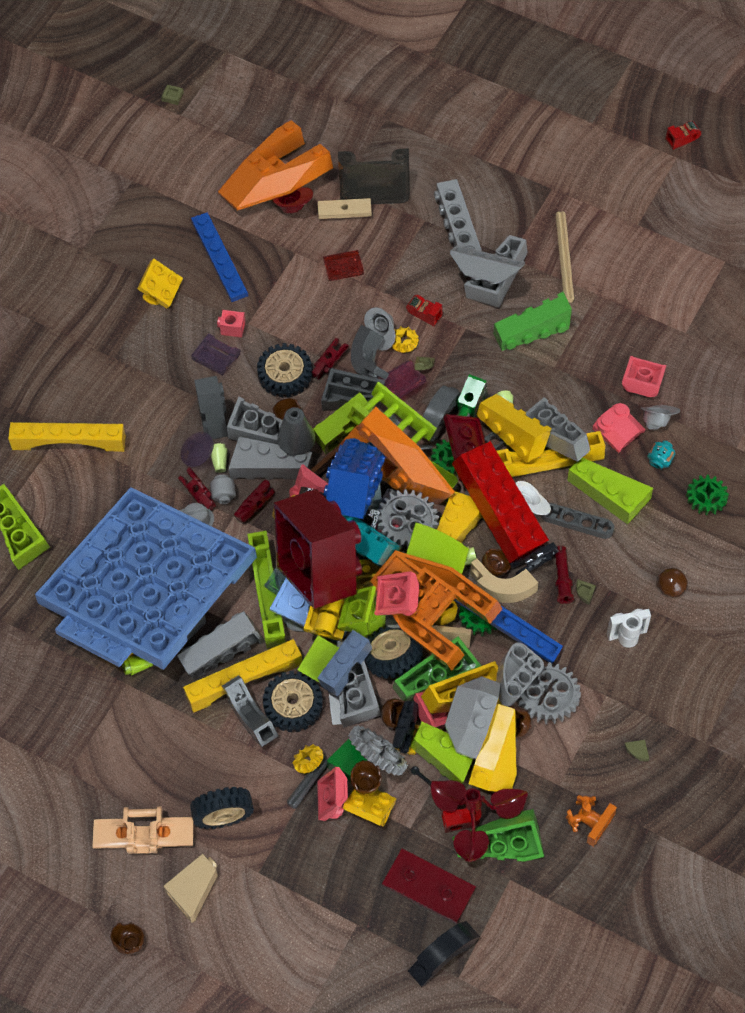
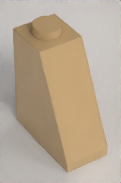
(192, 886)

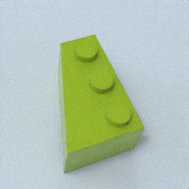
(337, 426)
(439, 750)

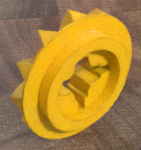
(408, 344)
(305, 766)

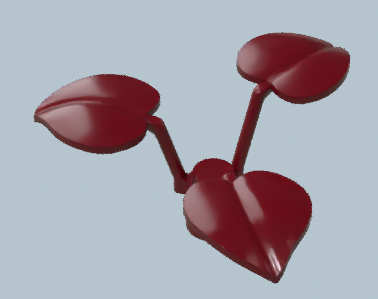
(450, 793)

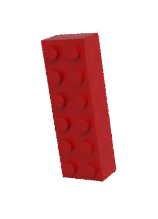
(500, 501)

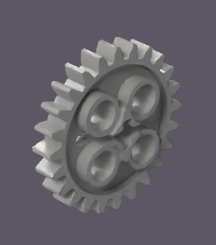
(410, 504)
(564, 701)
(378, 750)

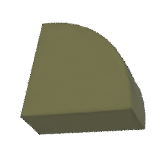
(424, 363)
(585, 591)
(637, 749)

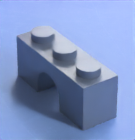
(336, 672)

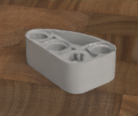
(513, 668)

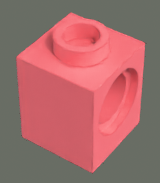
(235, 329)

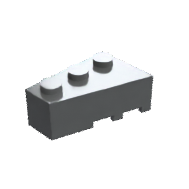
(344, 385)
(211, 406)

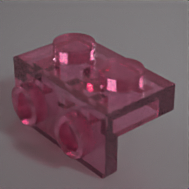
(404, 379)

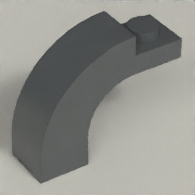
(364, 351)
(439, 406)
(248, 713)

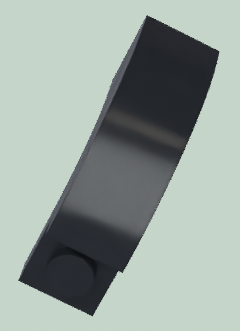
(442, 950)

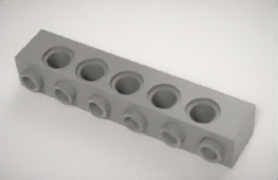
(451, 203)

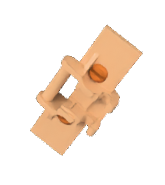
(143, 839)

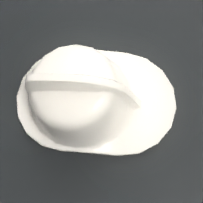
(536, 502)

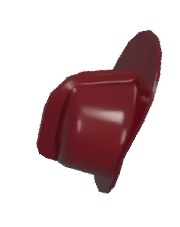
(294, 201)

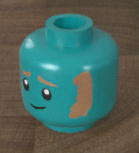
(661, 454)

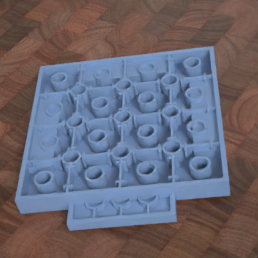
(142, 580)

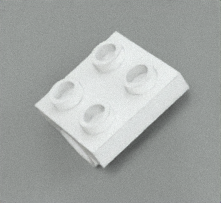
(628, 626)

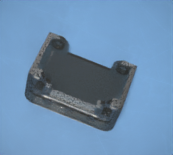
(380, 180)

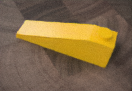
(496, 761)

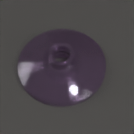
(197, 449)

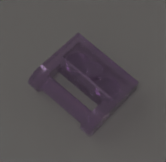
(213, 358)

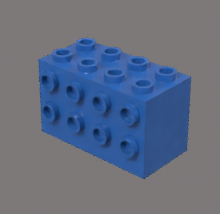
(354, 477)

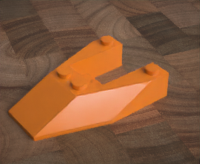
(266, 177)
(404, 462)
(437, 590)

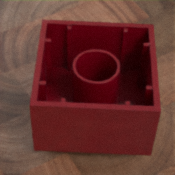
(317, 548)

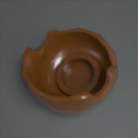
(282, 406)
(496, 562)
(672, 582)
(391, 711)
(523, 720)
(365, 777)
(127, 938)

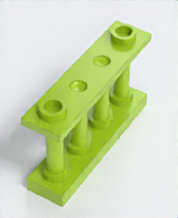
(395, 405)

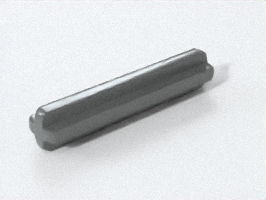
(306, 784)

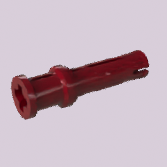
(563, 582)

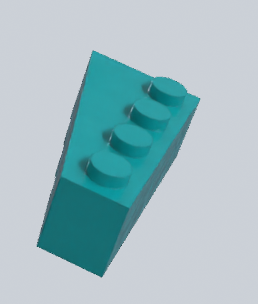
(373, 543)

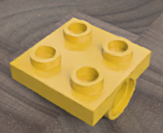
(159, 284)
(325, 620)
(371, 807)

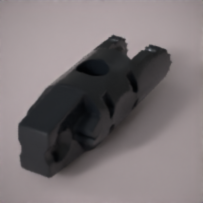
(542, 553)
(405, 726)

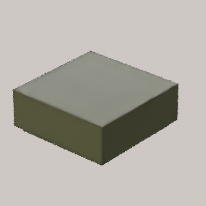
(172, 94)

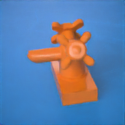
(594, 820)

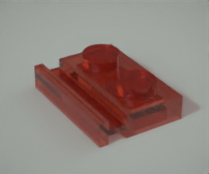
(343, 265)

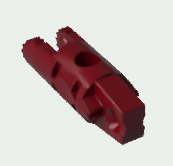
(328, 359)
(198, 489)
(254, 501)

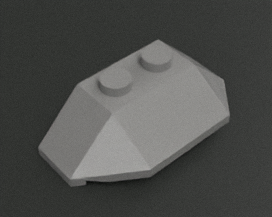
(485, 265)
(472, 715)

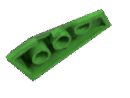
(513, 838)

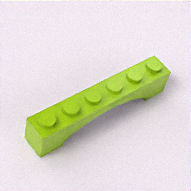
(262, 570)

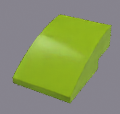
(437, 547)

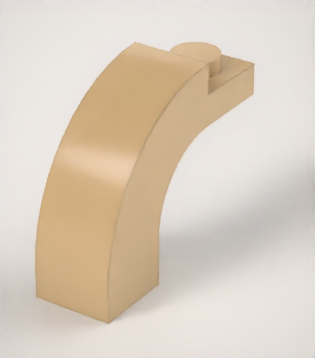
(504, 590)

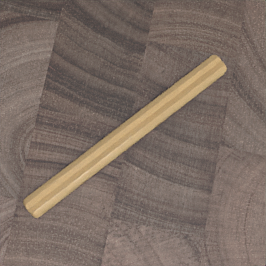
(564, 256)

